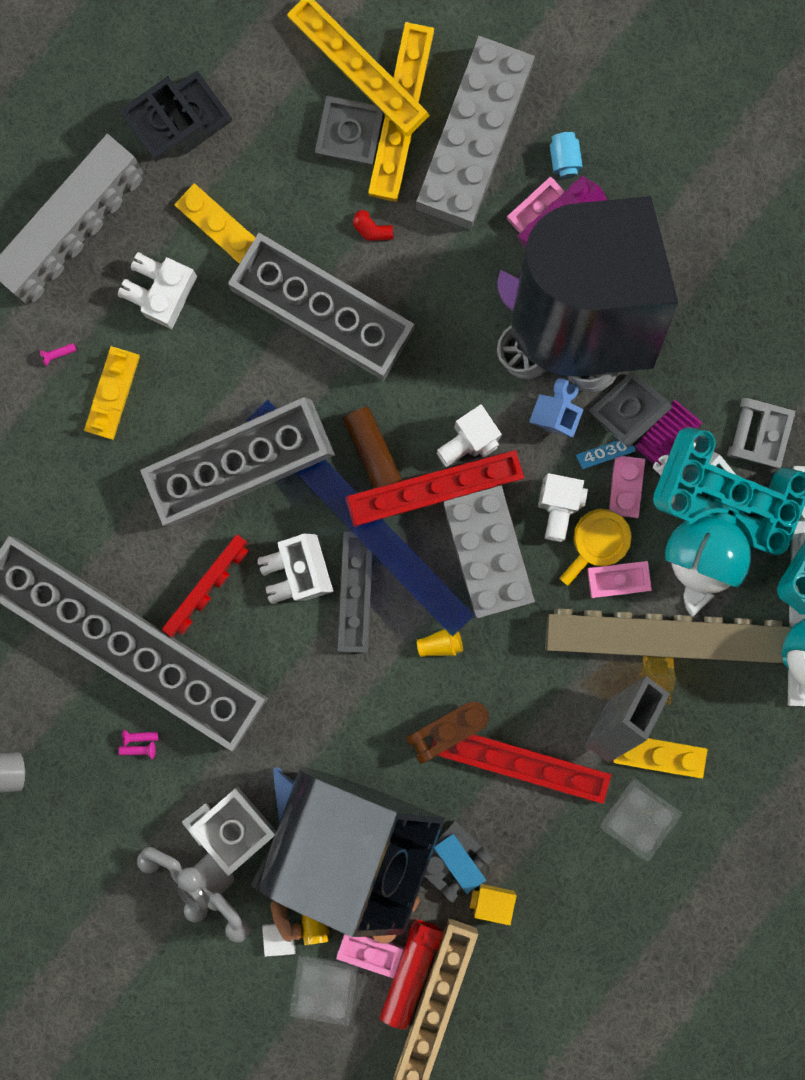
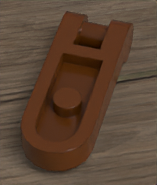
(449, 730)

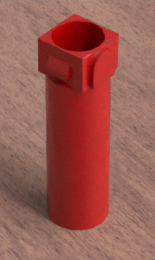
(411, 974)

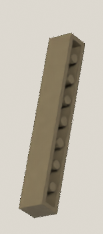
(665, 637)

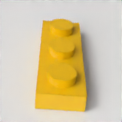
(215, 222)
(666, 757)

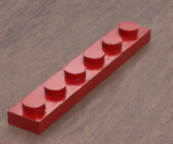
(434, 488)
(530, 767)

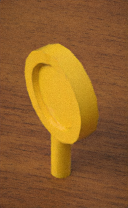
(600, 539)

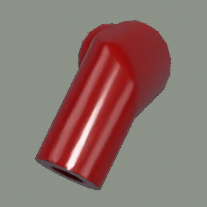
(369, 230)

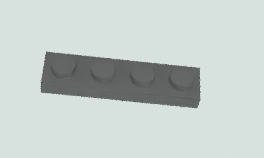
(354, 595)

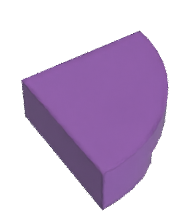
(507, 288)

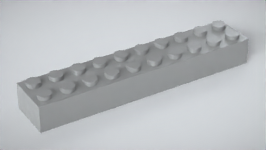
(126, 645)

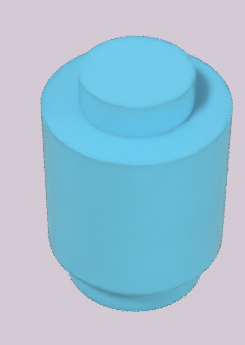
(566, 155)

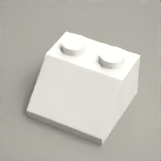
(233, 831)

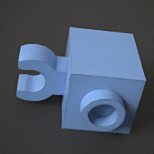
(556, 412)

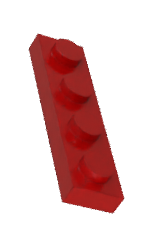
(199, 596)

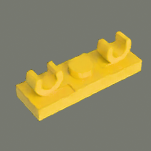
(112, 393)

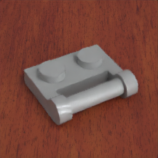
(770, 436)

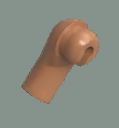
(281, 920)

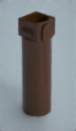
(371, 448)

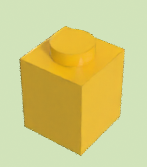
(493, 904)

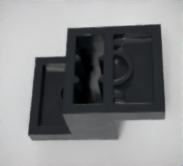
(175, 115)

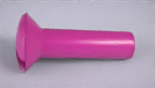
(62, 351)
(138, 737)
(149, 750)

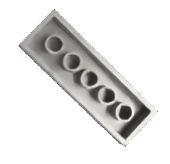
(475, 132)
(68, 219)
(321, 306)
(237, 462)

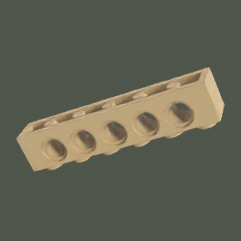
(437, 1002)

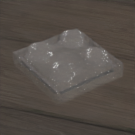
(640, 819)
(323, 990)

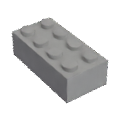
(488, 552)

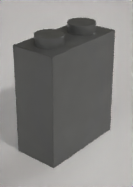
(627, 719)

